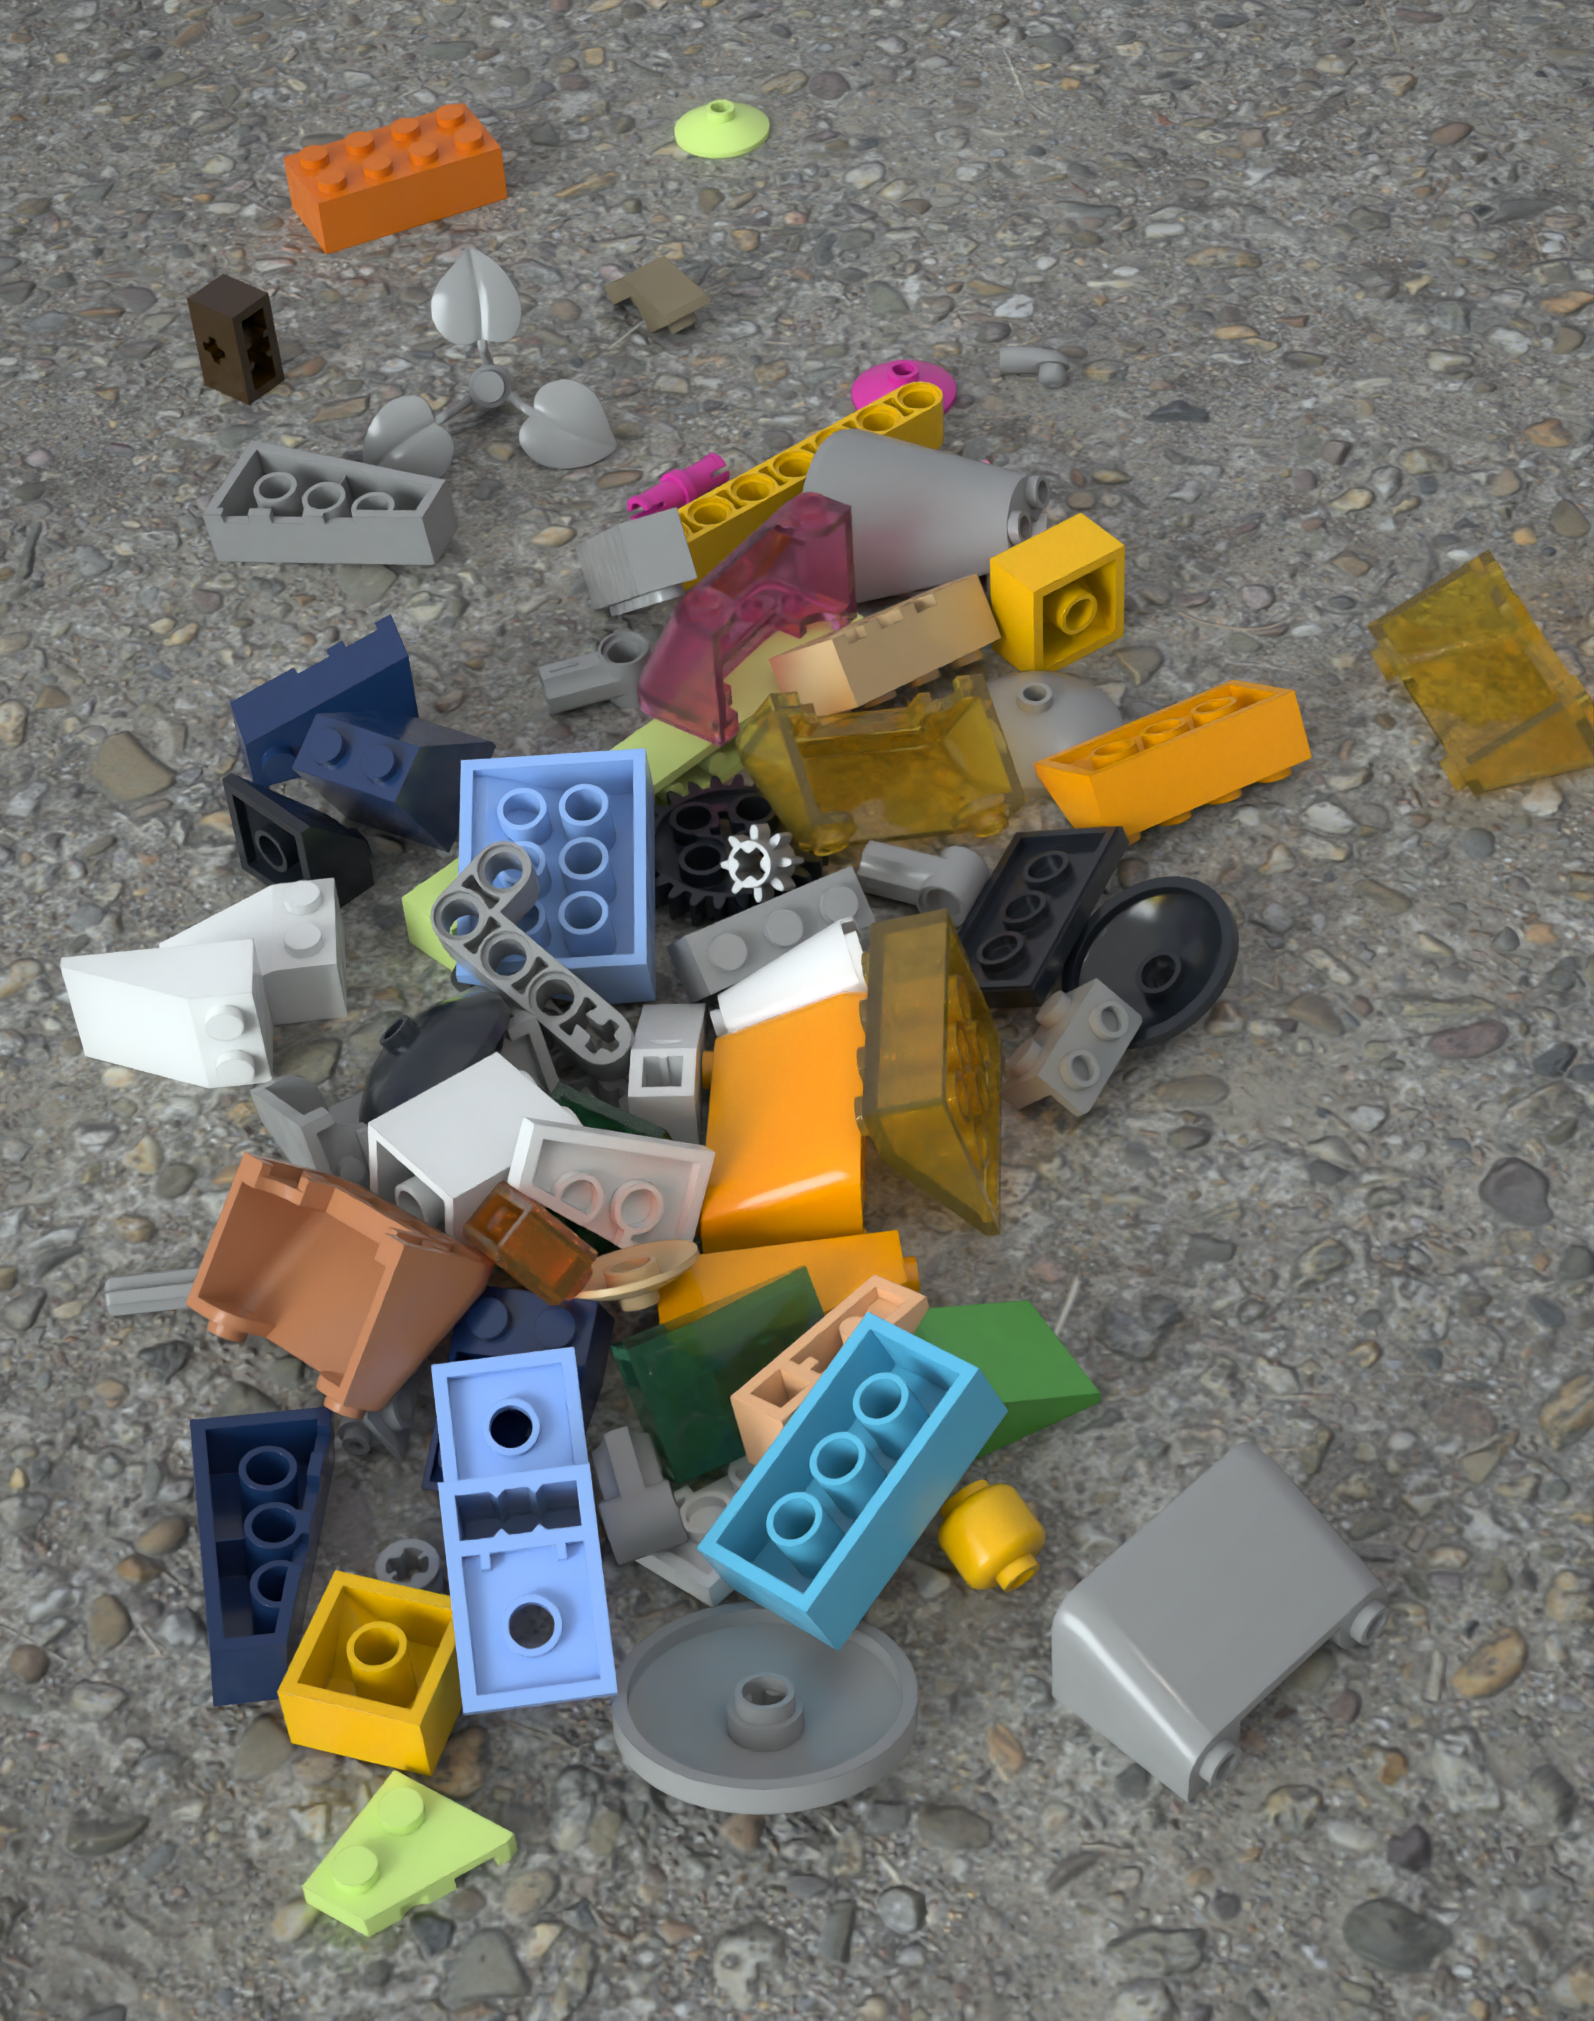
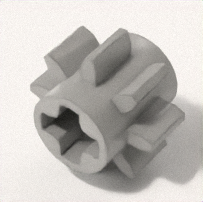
(745, 862)

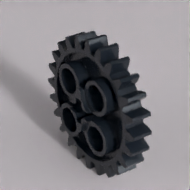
(692, 848)

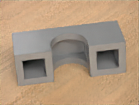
(753, 938)

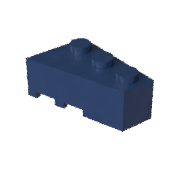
(354, 678)

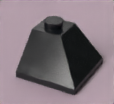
(294, 842)

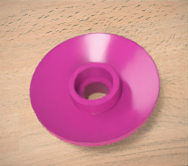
(893, 374)

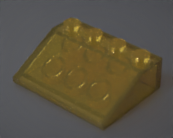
(931, 1066)

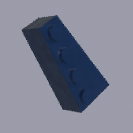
(259, 1530)

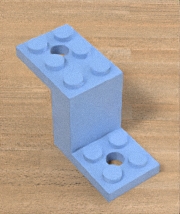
(521, 1533)

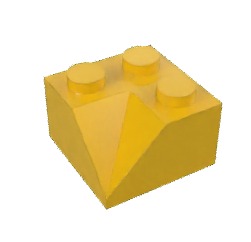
(1058, 595)
(375, 1675)

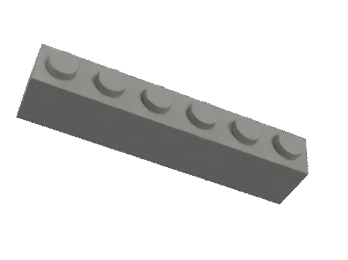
(637, 563)

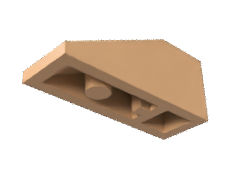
(777, 1391)

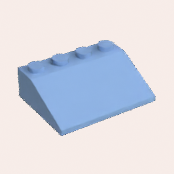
(594, 852)

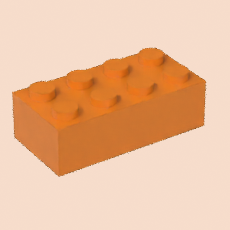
(395, 177)

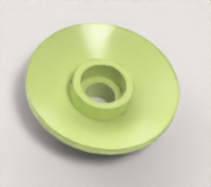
(722, 129)

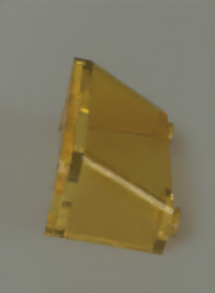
(1486, 681)
(883, 771)

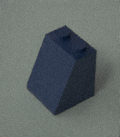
(391, 771)

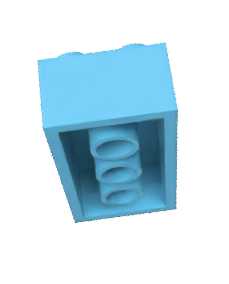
(853, 1479)

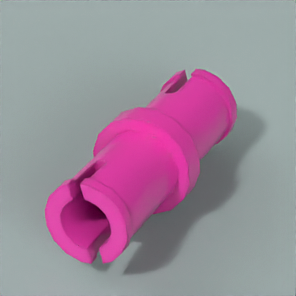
(680, 487)

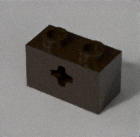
(236, 339)

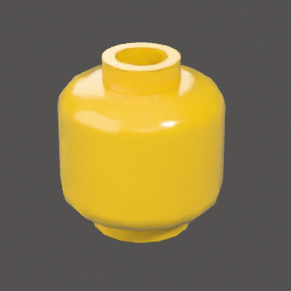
(991, 1536)

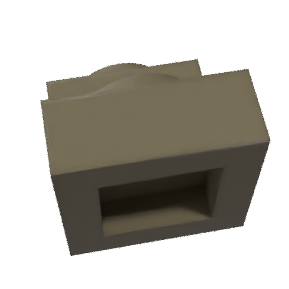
(661, 295)

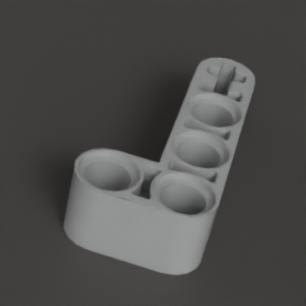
(541, 975)

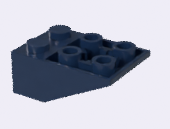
(520, 1322)

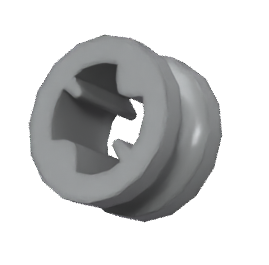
(408, 1554)

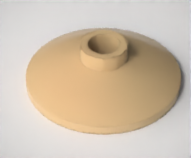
(638, 1272)

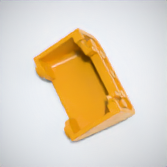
(785, 1129)

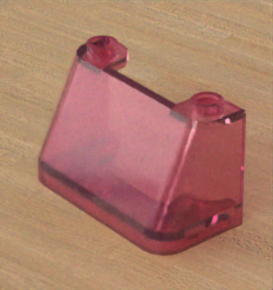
(779, 578)

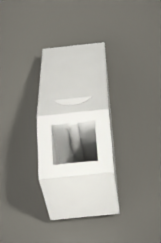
(668, 1068)

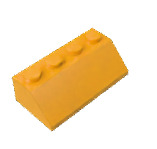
(1179, 758)

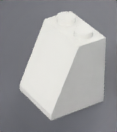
(456, 1142)

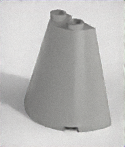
(922, 510)

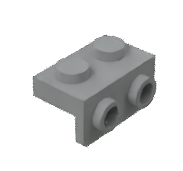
(1073, 1048)

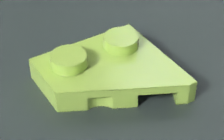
(402, 1855)

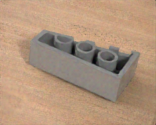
(327, 510)

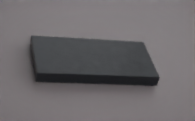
(1037, 910)

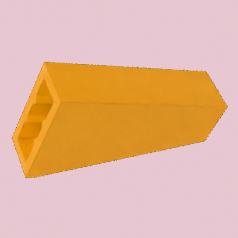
(834, 1265)

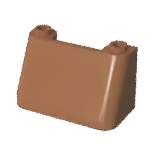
(334, 1279)

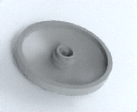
(760, 1713)

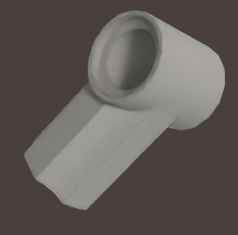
(597, 676)
(925, 880)
(637, 1501)

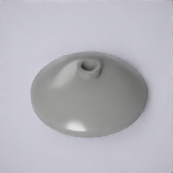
(1046, 715)

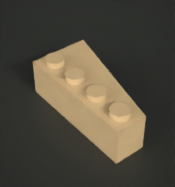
(890, 649)

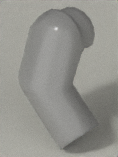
(1046, 363)

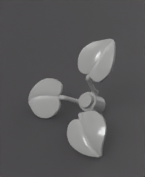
(480, 305)

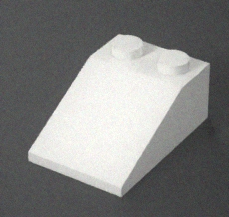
(296, 943)
(176, 1011)

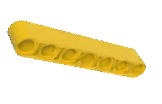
(734, 510)

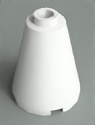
(803, 975)

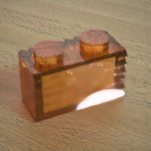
(530, 1245)

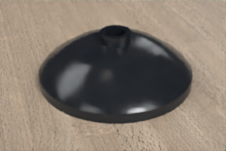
(1161, 950)
(432, 1049)

